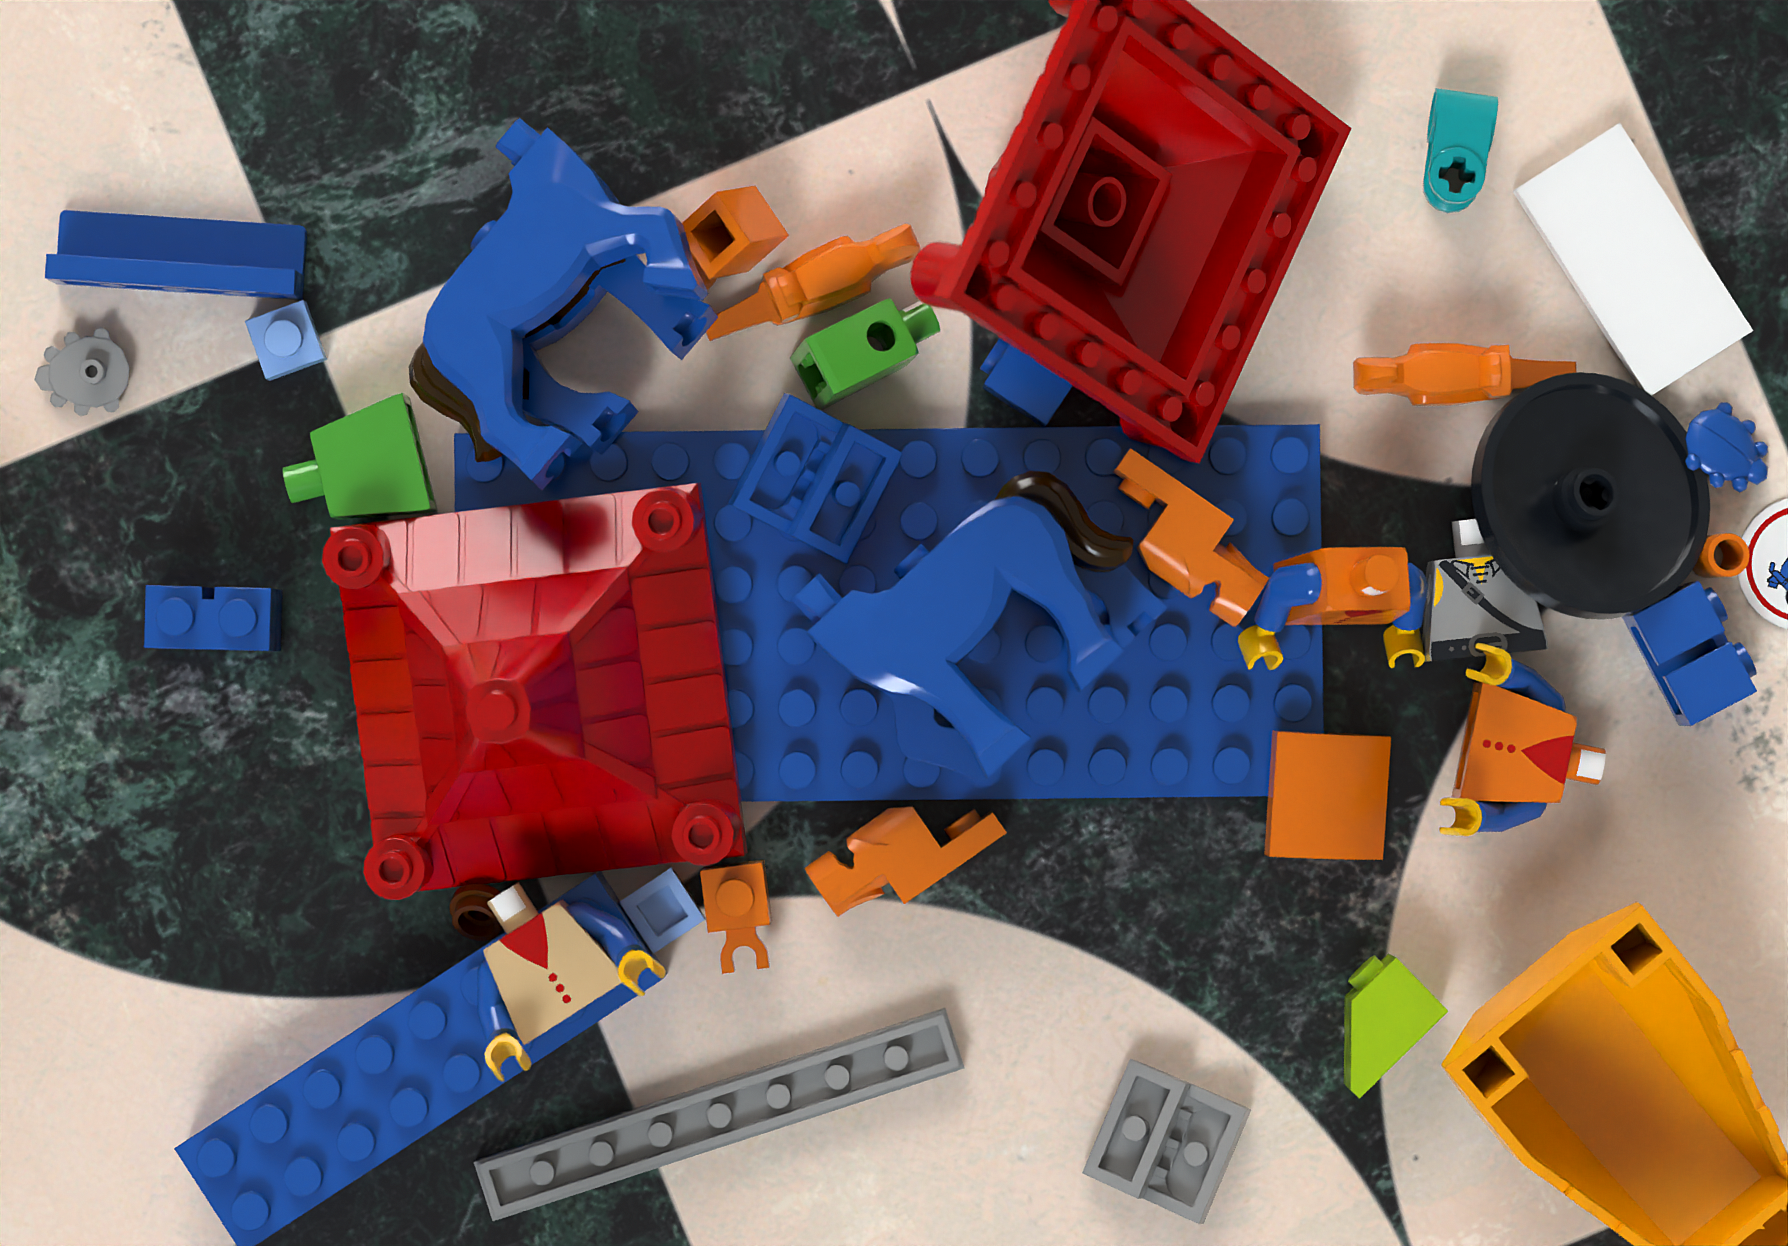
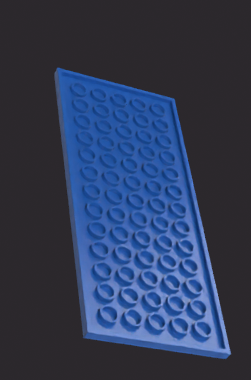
(1158, 722)

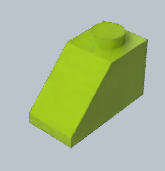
(1383, 1020)

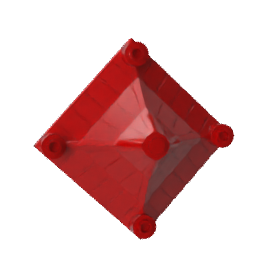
(1142, 215)
(539, 690)

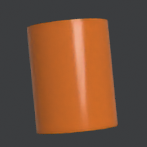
(1734, 553)

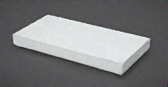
(1632, 260)

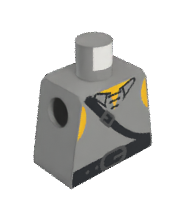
(1476, 603)

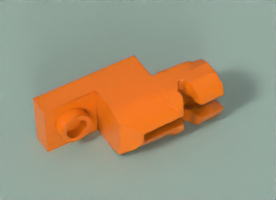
(1185, 540)
(899, 852)

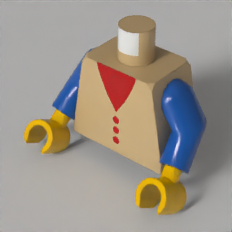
(549, 970)

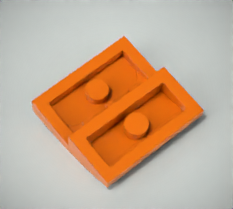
(1327, 795)

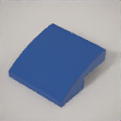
(815, 477)

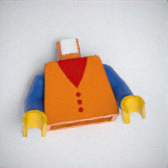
(1341, 589)
(1515, 749)

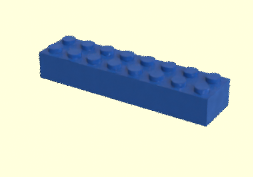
(372, 1094)

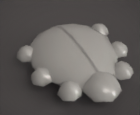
(85, 372)

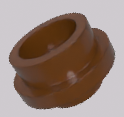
(472, 914)

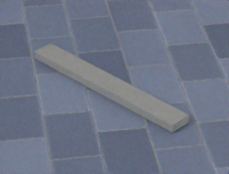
(718, 1114)

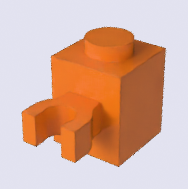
(732, 233)
(737, 903)

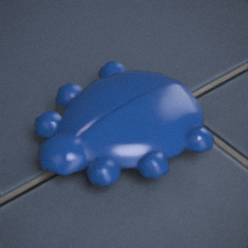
(1725, 448)

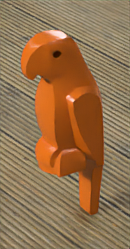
(819, 281)
(1452, 373)

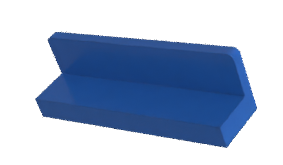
(179, 255)

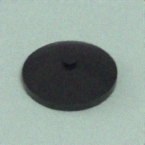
(1589, 496)

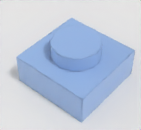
(286, 340)
(662, 910)

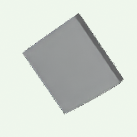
(1166, 1141)

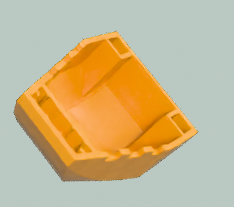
(1628, 1090)

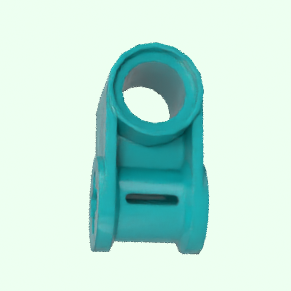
(1458, 138)

